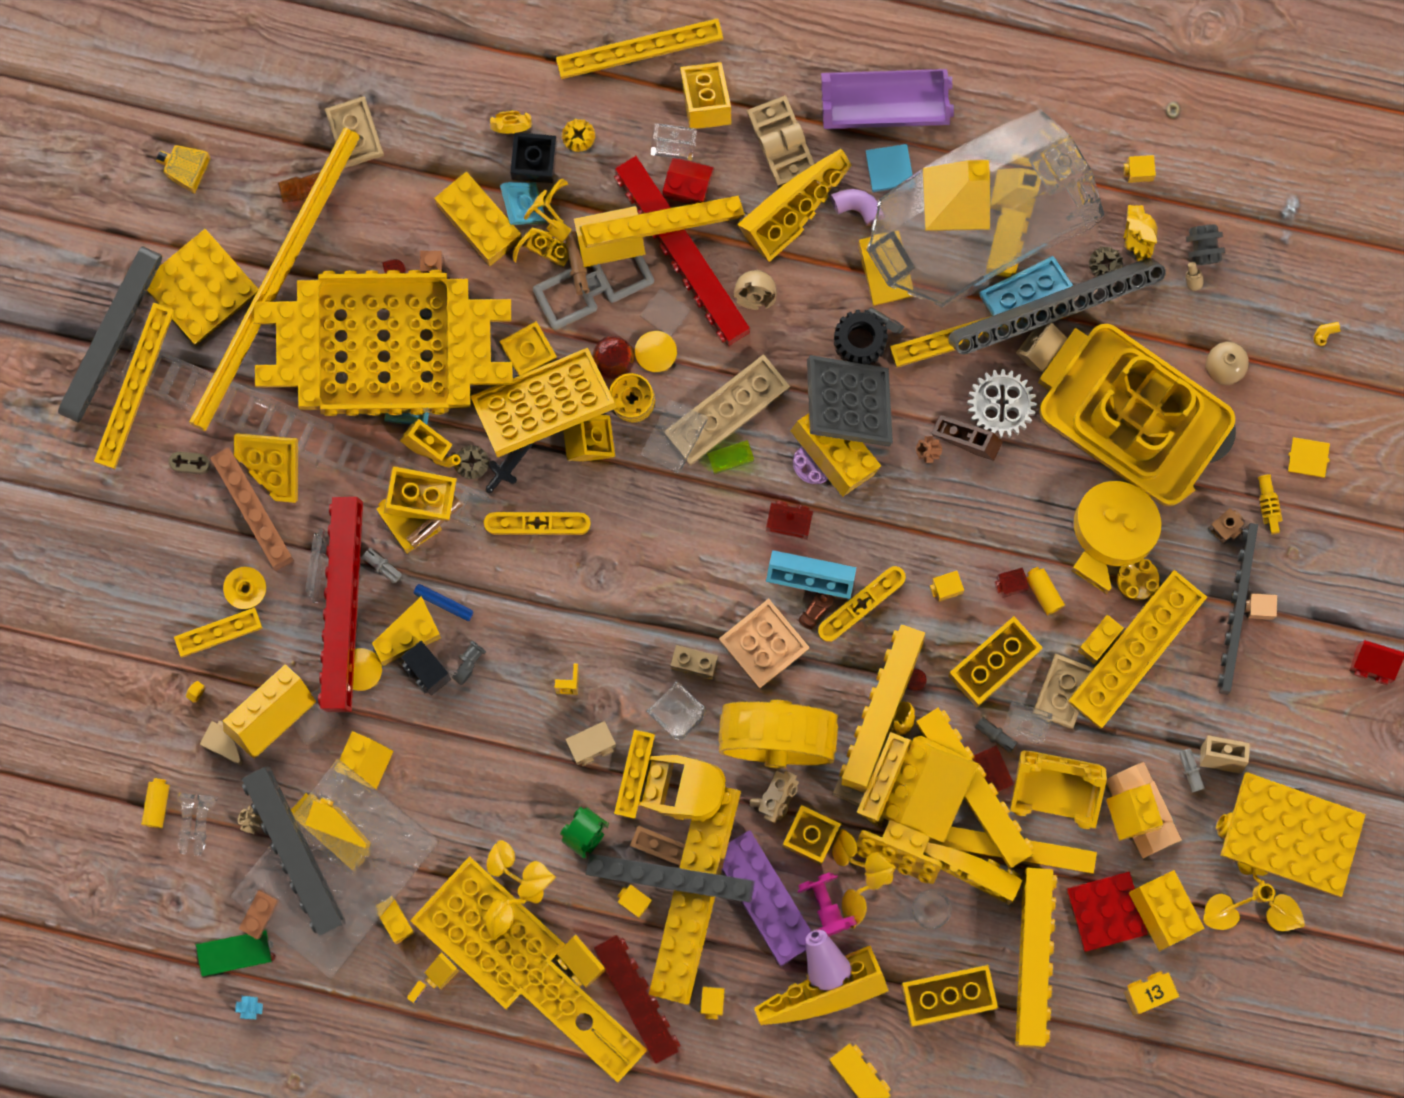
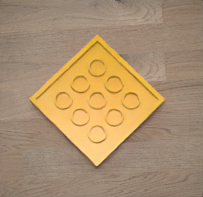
(201, 287)

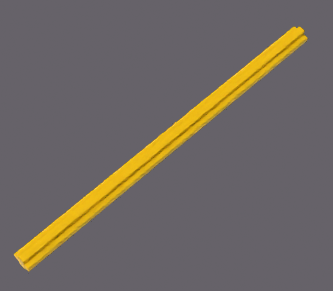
(275, 278)

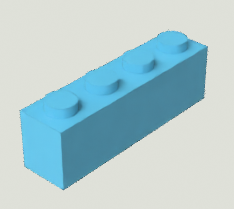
(811, 574)

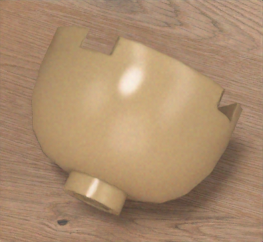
(755, 290)
(1227, 363)

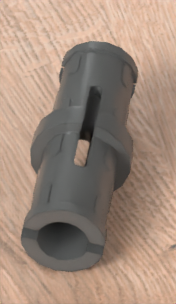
(996, 735)

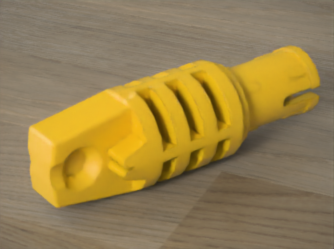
(1269, 504)

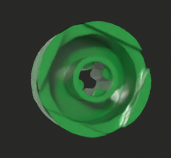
(584, 831)

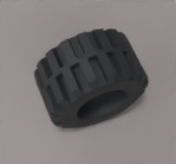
(864, 321)

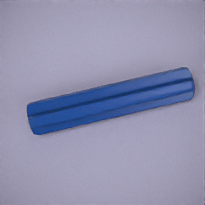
(443, 602)

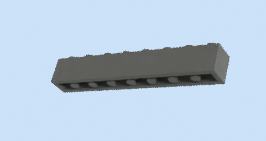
(293, 850)

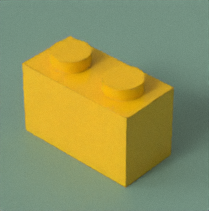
(1100, 639)

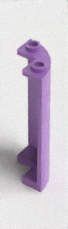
(886, 98)

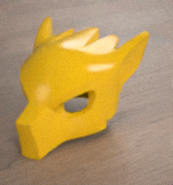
(1140, 232)

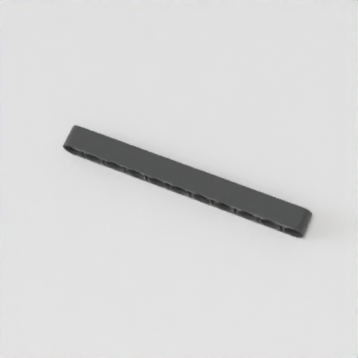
(1047, 305)

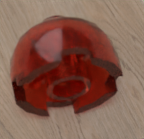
(608, 363)

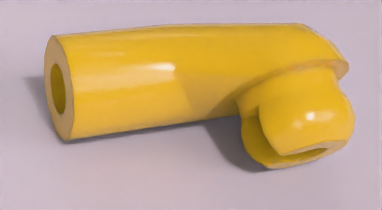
(1323, 331)
(449, 461)

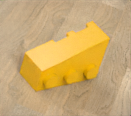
(406, 632)

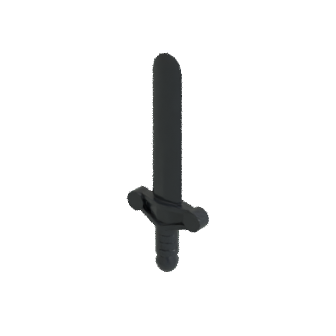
(503, 471)

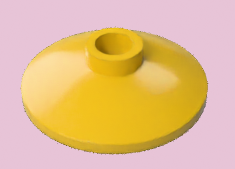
(237, 580)

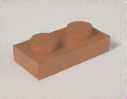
(258, 914)

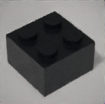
(533, 157)
(426, 668)

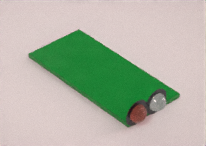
(234, 953)

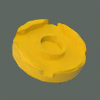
(510, 122)

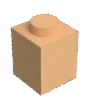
(1261, 606)

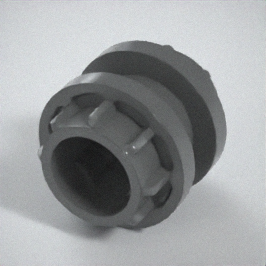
(1205, 244)

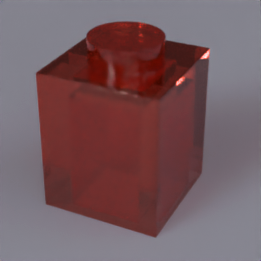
(1011, 583)

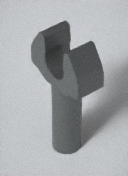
(890, 324)

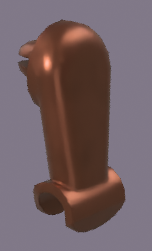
(817, 607)

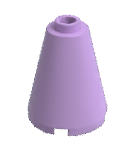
(825, 961)

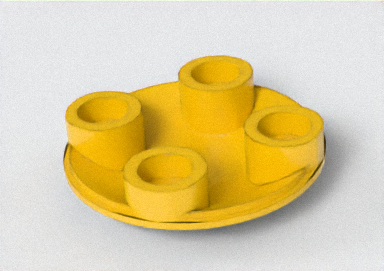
(655, 351)
(1138, 580)
(366, 669)

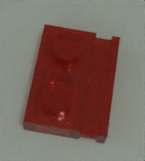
(995, 768)

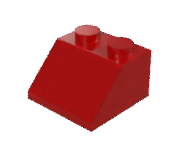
(687, 181)
(1376, 662)

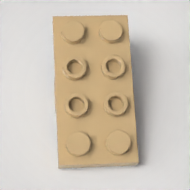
(780, 139)

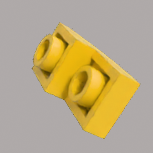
(548, 248)

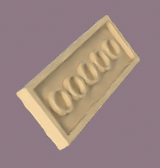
(737, 404)

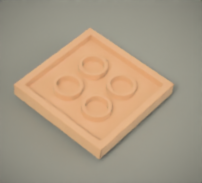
(764, 643)

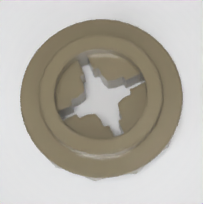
(1097, 257)
(479, 468)

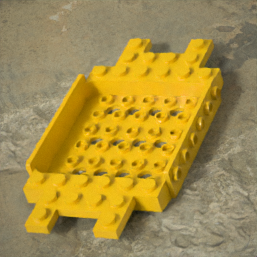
(309, 346)

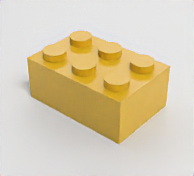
(1166, 910)

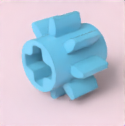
(249, 1007)

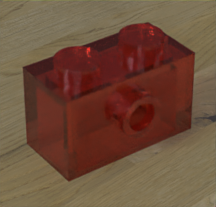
(789, 520)

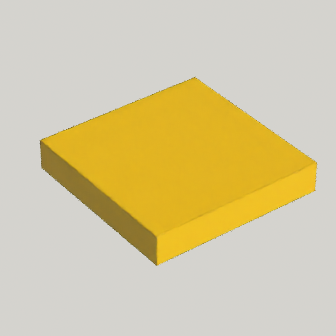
(528, 349)

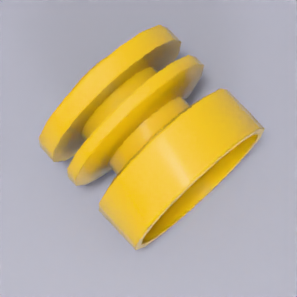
(624, 388)

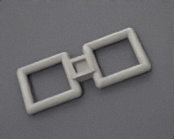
(597, 284)

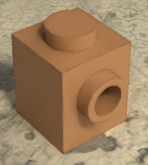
(1227, 525)

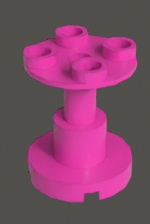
(829, 914)

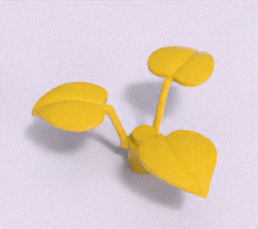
(556, 227)
(878, 873)
(535, 880)
(1281, 916)

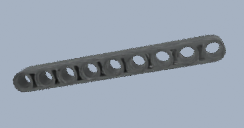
(110, 334)

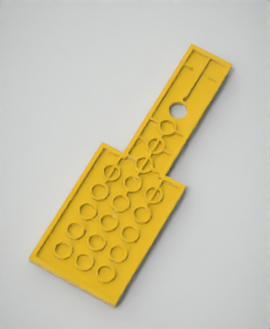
(520, 964)

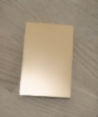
(357, 118)
(1059, 685)

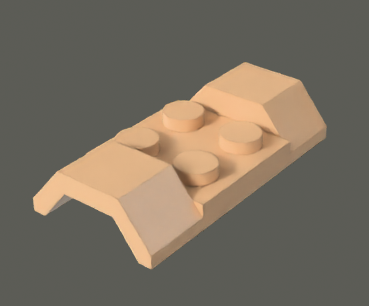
(1156, 840)

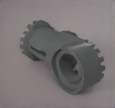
(469, 657)

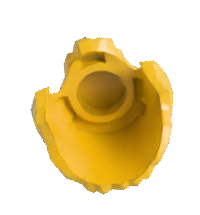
(904, 719)

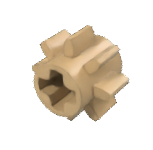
(249, 820)

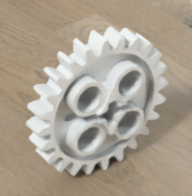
(1021, 405)

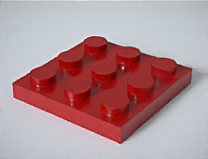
(1106, 912)

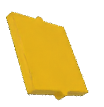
(1308, 457)

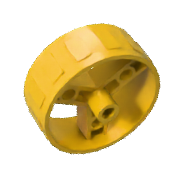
(778, 733)

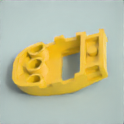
(698, 793)

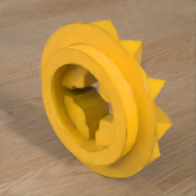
(578, 144)

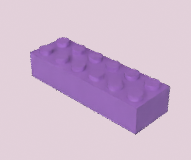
(771, 904)

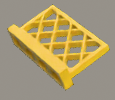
(884, 779)

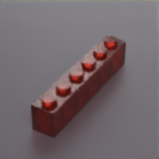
(637, 1000)

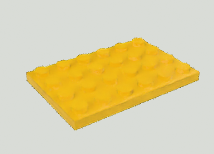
(543, 402)
(1293, 834)

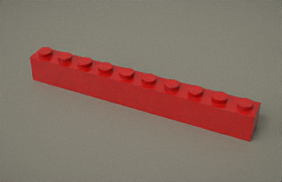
(684, 255)
(341, 604)

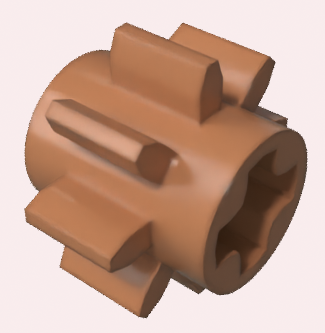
(928, 449)

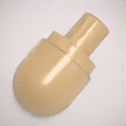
(1194, 277)

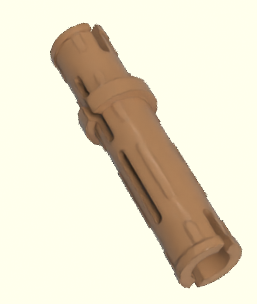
(578, 271)
(417, 536)

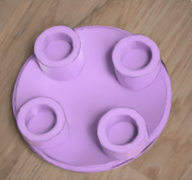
(807, 468)

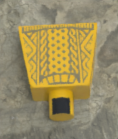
(184, 166)

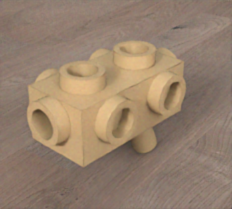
(776, 799)

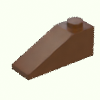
(968, 437)

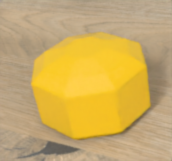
(195, 691)

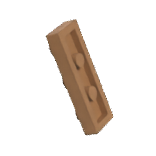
(658, 845)

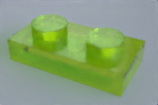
(730, 457)

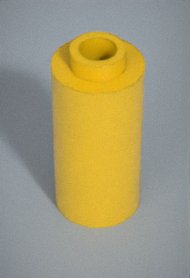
(1044, 590)
(155, 803)

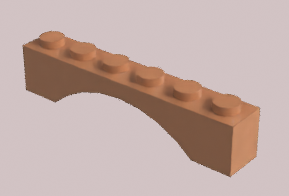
(252, 509)

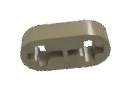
(189, 468)

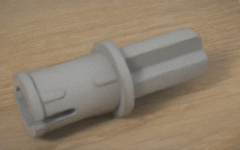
(381, 565)
(1191, 770)

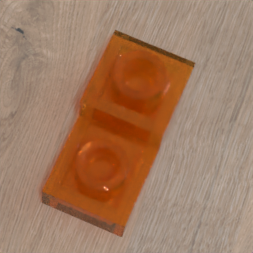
(297, 188)

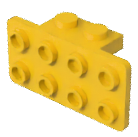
(903, 849)

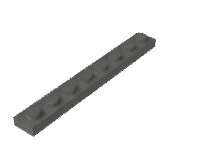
(1235, 618)
(670, 878)

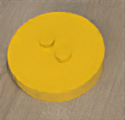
(1117, 523)

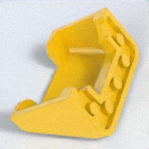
(1059, 787)

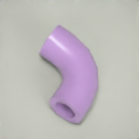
(855, 200)

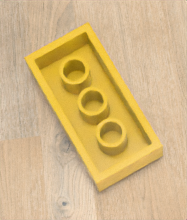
(478, 218)
(842, 461)
(995, 661)
(949, 996)

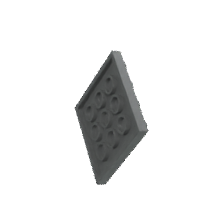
(849, 401)

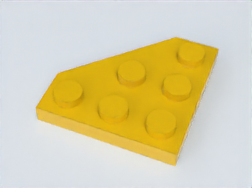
(271, 463)

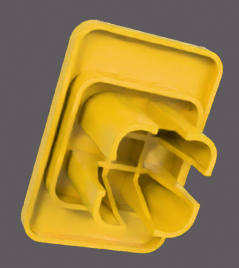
(1137, 415)

